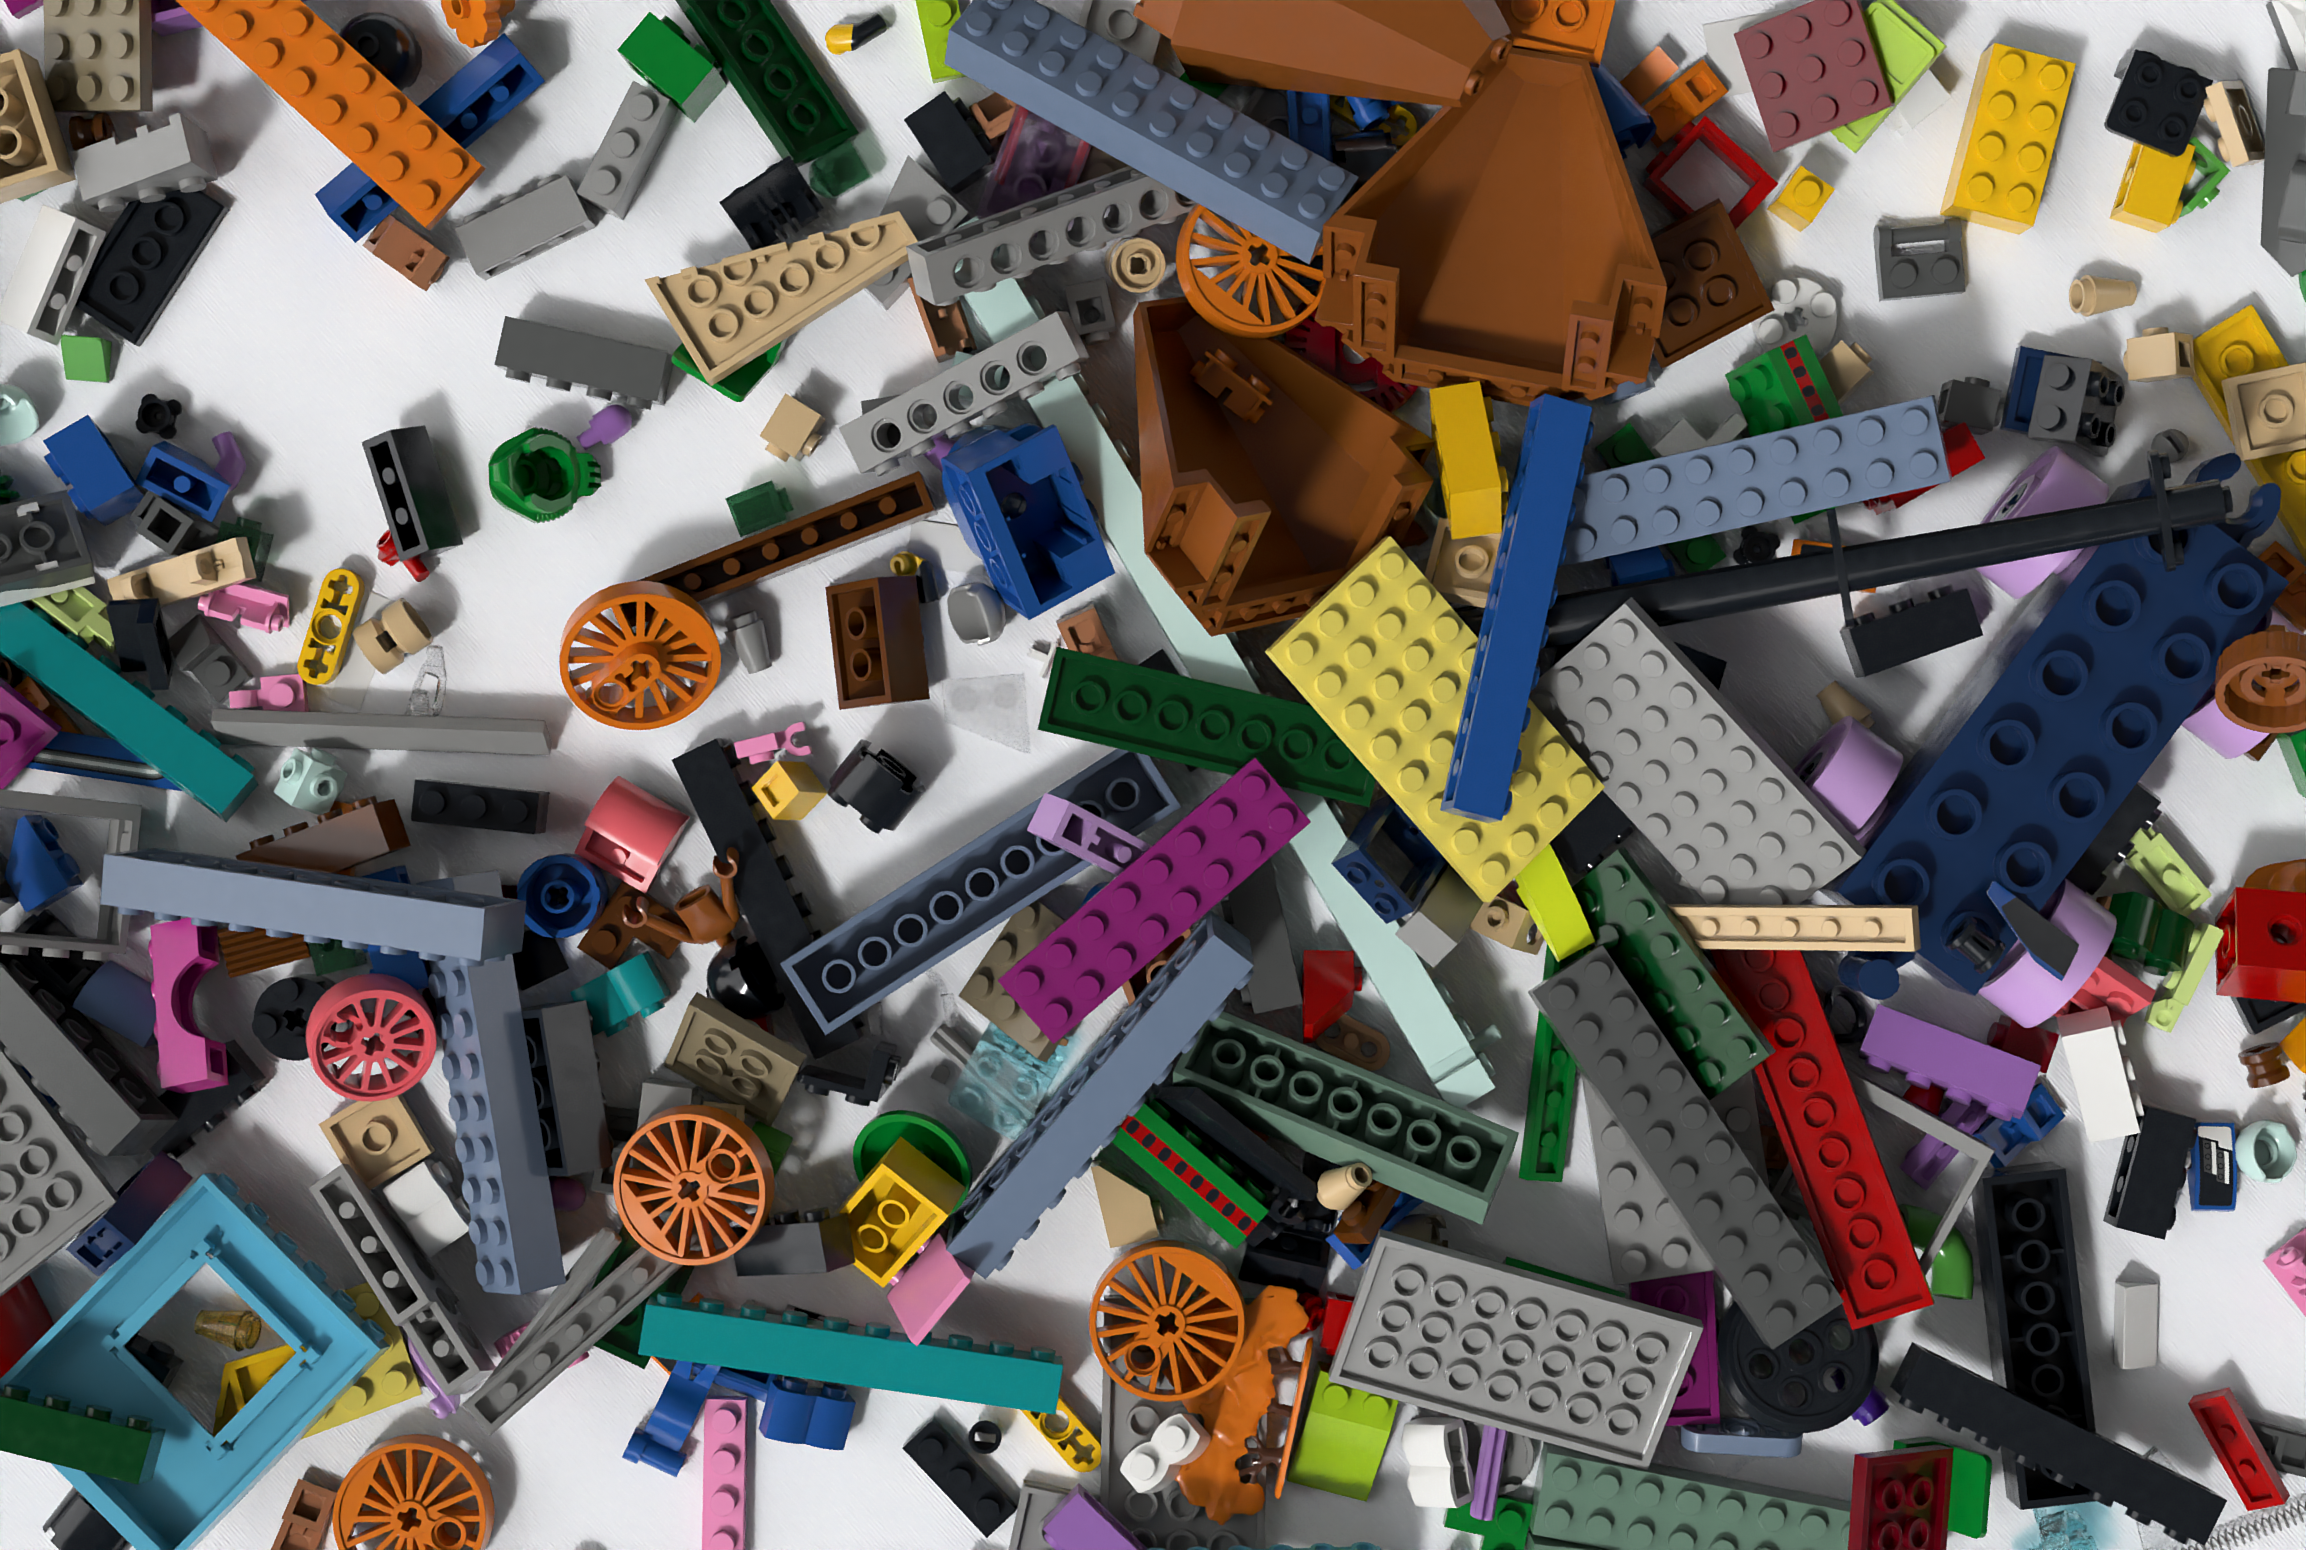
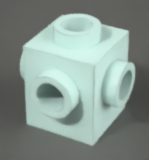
(311, 781)

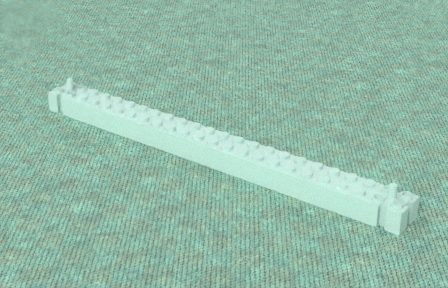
(1398, 973)

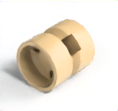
(1134, 264)
(405, 629)

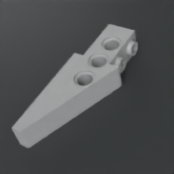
(404, 1282)

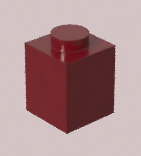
(2027, 1043)

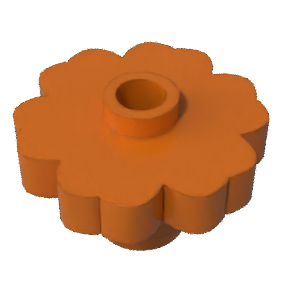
(476, 20)

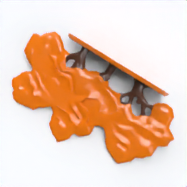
(1239, 1401)

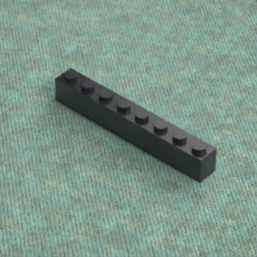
(762, 876)
(2058, 1444)

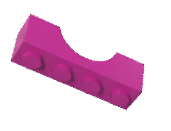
(180, 960)

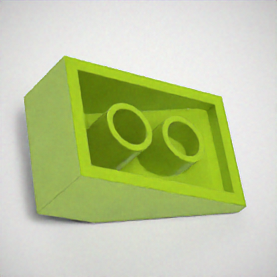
(1341, 1437)

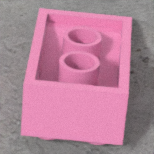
(927, 1286)

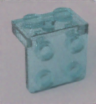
(1003, 1083)

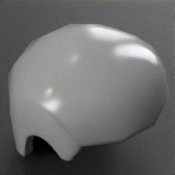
(976, 613)

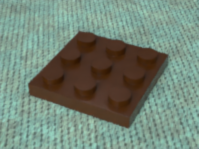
(1707, 281)

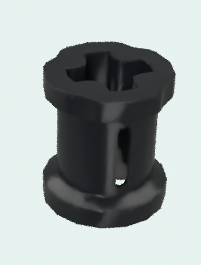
(1975, 945)

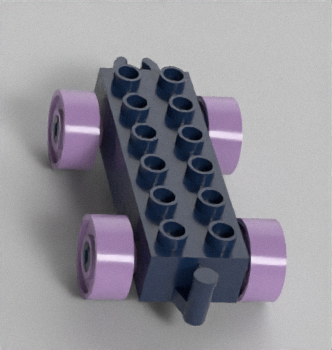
(2046, 737)

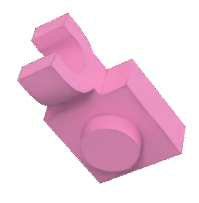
(276, 694)
(761, 748)

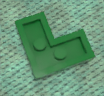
(1504, 1532)

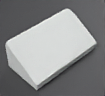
(2135, 1325)

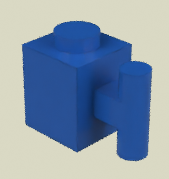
(1638, 566)

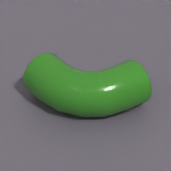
(1953, 1266)

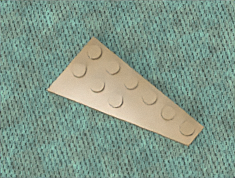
(767, 294)

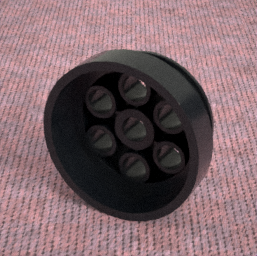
(1764, 1397)

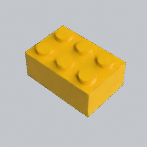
(1468, 460)
(897, 1210)

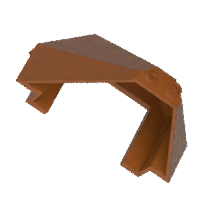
(1338, 47)
(1501, 246)
(1268, 511)

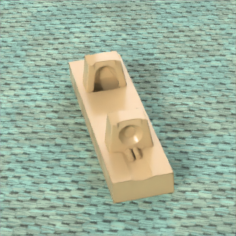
(188, 574)

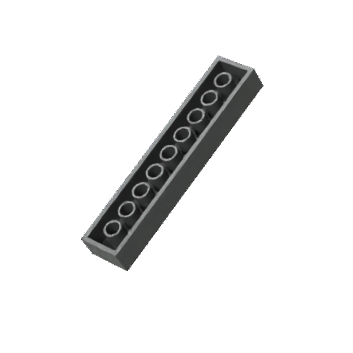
(1685, 1147)

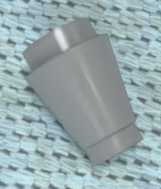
(749, 640)

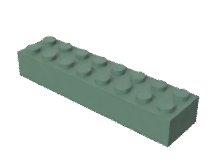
(1350, 1115)
(1675, 1508)

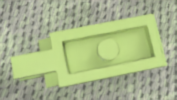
(80, 614)
(2165, 873)
(2182, 984)

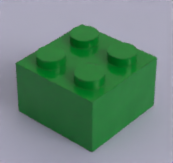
(671, 66)

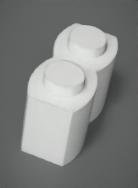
(429, 1206)
(1158, 1462)
(1438, 1462)

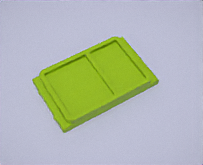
(1905, 55)

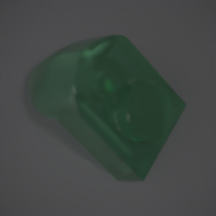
(838, 171)

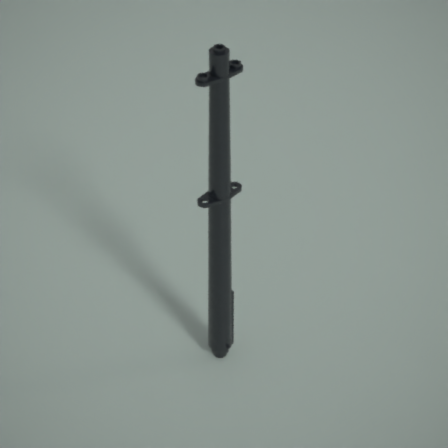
(1894, 560)

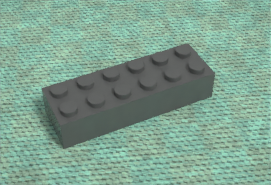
(77, 1067)

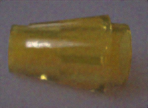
(230, 1328)

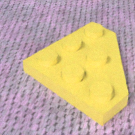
(386, 1381)

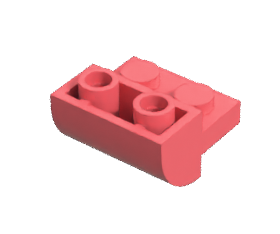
(631, 833)
(2112, 988)

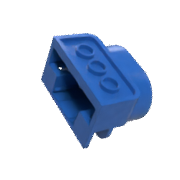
(1045, 535)

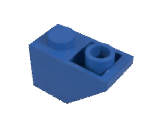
(38, 866)

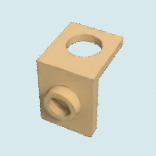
(1507, 925)

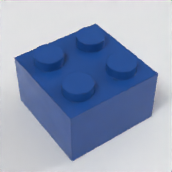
(94, 469)

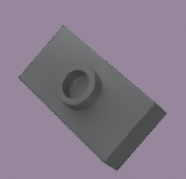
(172, 526)

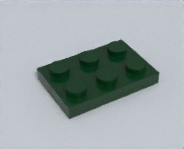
(625, 1336)

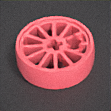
(336, 1007)

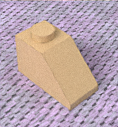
(1125, 1207)

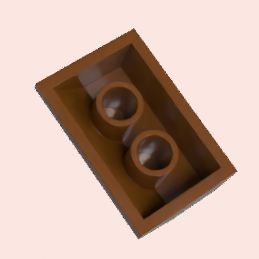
(877, 642)

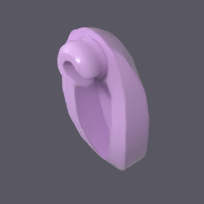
(441, 1403)

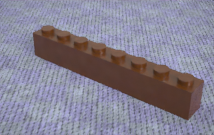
(796, 543)

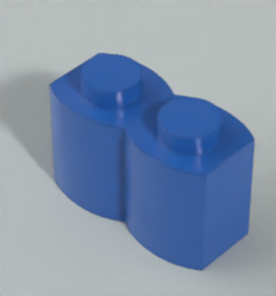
(807, 1414)

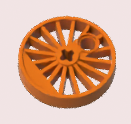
(1218, 305)
(639, 657)
(697, 1203)
(1203, 1270)
(397, 1501)

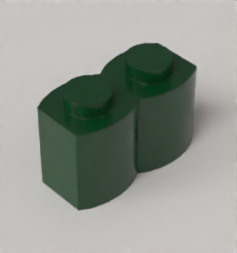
(2150, 933)

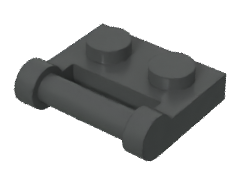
(1919, 273)

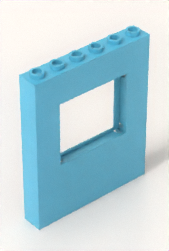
(195, 1474)

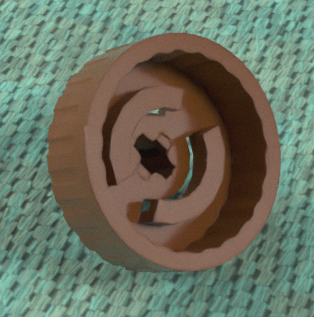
(2275, 662)

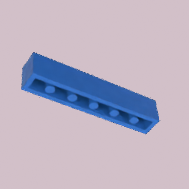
(461, 107)

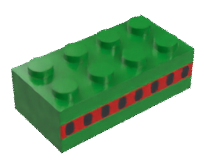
(1783, 392)
(1192, 1172)

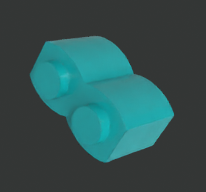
(622, 993)

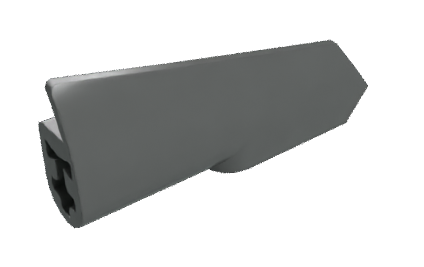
(2285, 170)

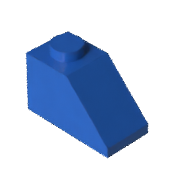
(183, 480)

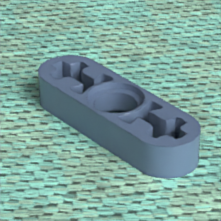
(1740, 1437)

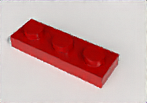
(2238, 1449)

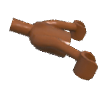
(701, 910)

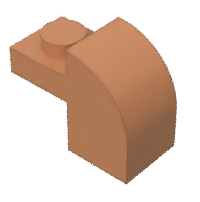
(406, 252)

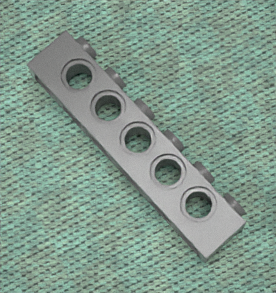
(868, 433)

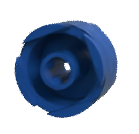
(586, 895)

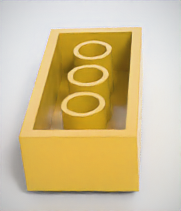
(2007, 138)

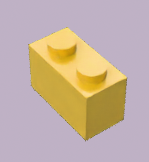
(2152, 188)

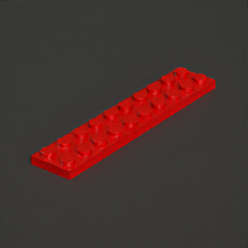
(1827, 1138)

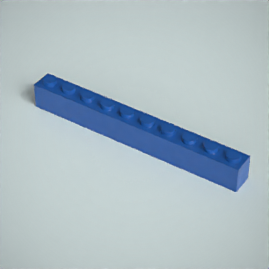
(1517, 609)

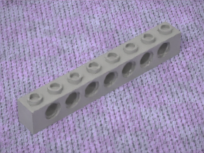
(936, 257)

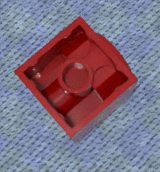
(2262, 945)

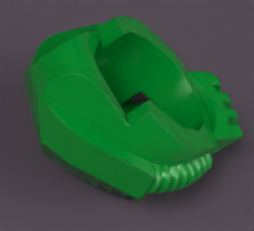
(541, 475)

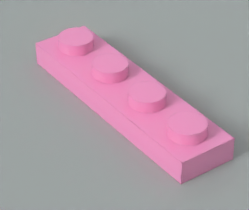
(724, 1472)

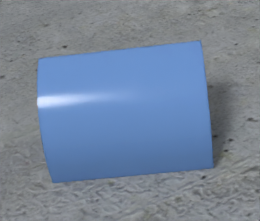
(120, 1003)

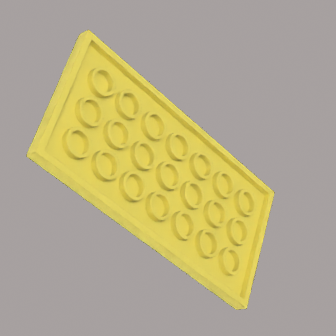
(1391, 680)

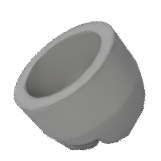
(2163, 445)

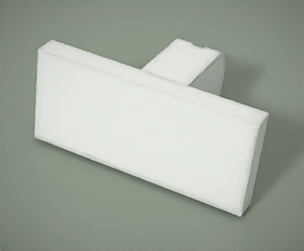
(1047, 659)

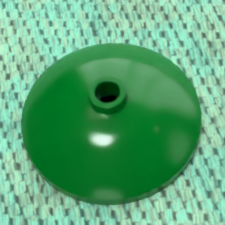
(921, 1132)

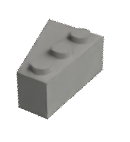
(145, 165)
(927, 212)

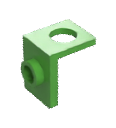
(2213, 171)

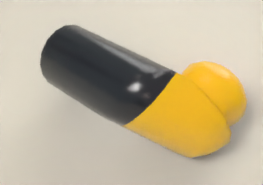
(854, 35)
(908, 564)

